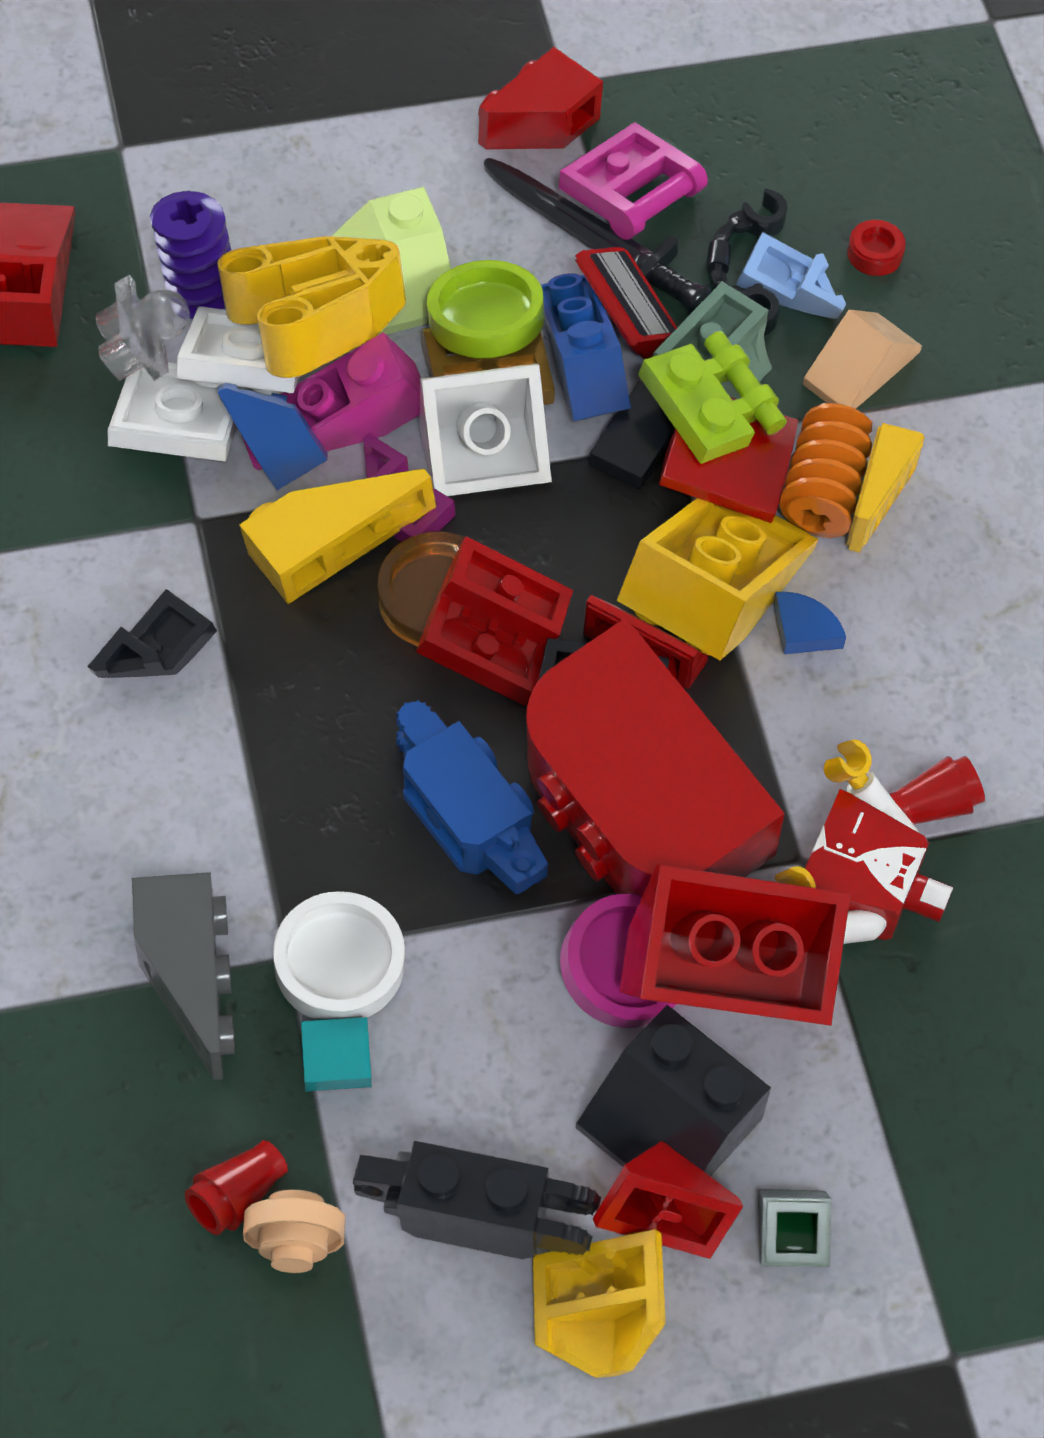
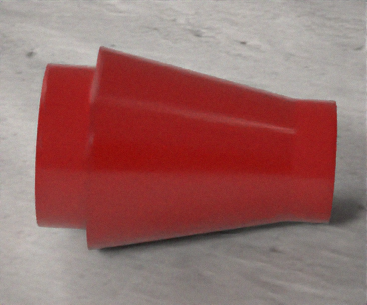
(941, 792)
(230, 1187)

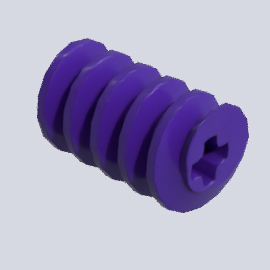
(189, 242)

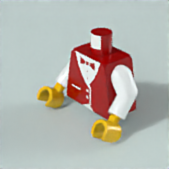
(869, 852)

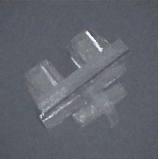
(138, 329)

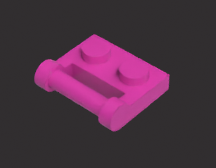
(623, 166)

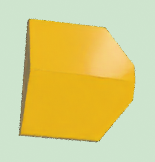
(601, 1305)

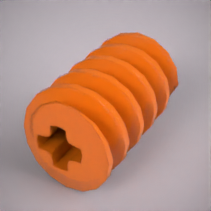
(827, 470)

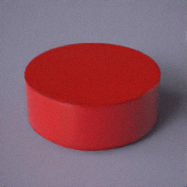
(876, 247)

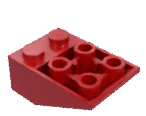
(33, 271)

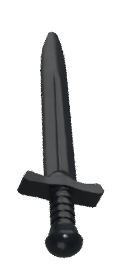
(598, 233)

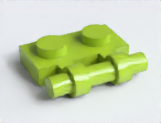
(699, 405)

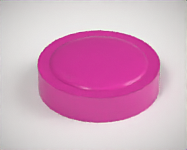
(594, 964)

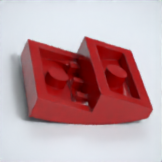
(741, 480)
(494, 620)

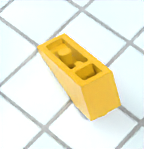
(330, 526)

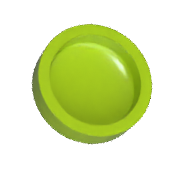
(485, 309)

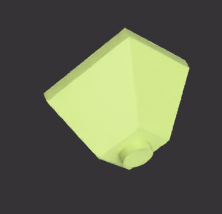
(413, 226)

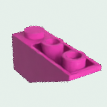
(358, 395)

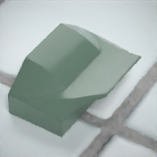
(737, 317)

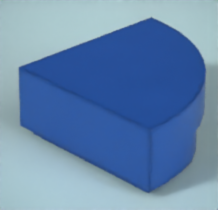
(806, 624)

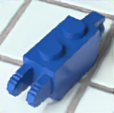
(466, 800)

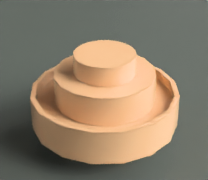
(294, 1229)

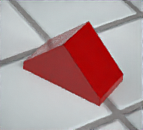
(673, 1197)

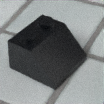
(677, 1091)

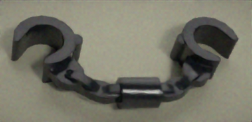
(742, 221)

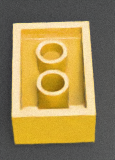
(713, 574)

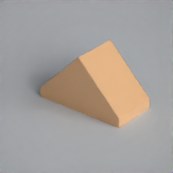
(859, 359)

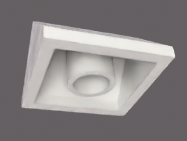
(484, 430)

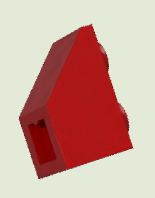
(542, 106)

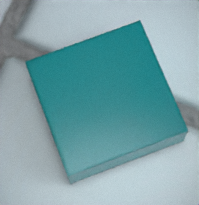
(336, 1054)

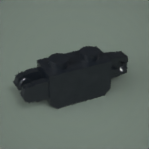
(476, 1200)

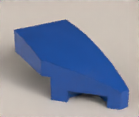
(274, 433)

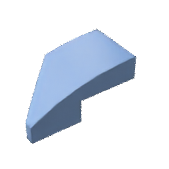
(792, 278)

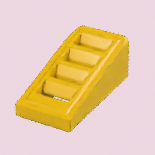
(887, 473)

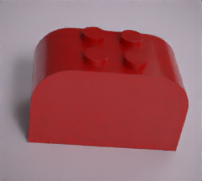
(641, 769)

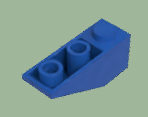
(584, 348)

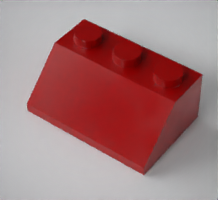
(736, 945)

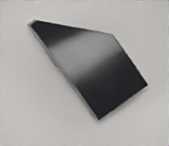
(157, 644)

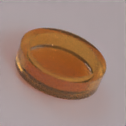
(412, 581)

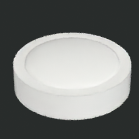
(339, 956)

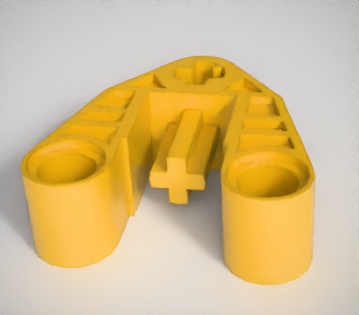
(313, 297)

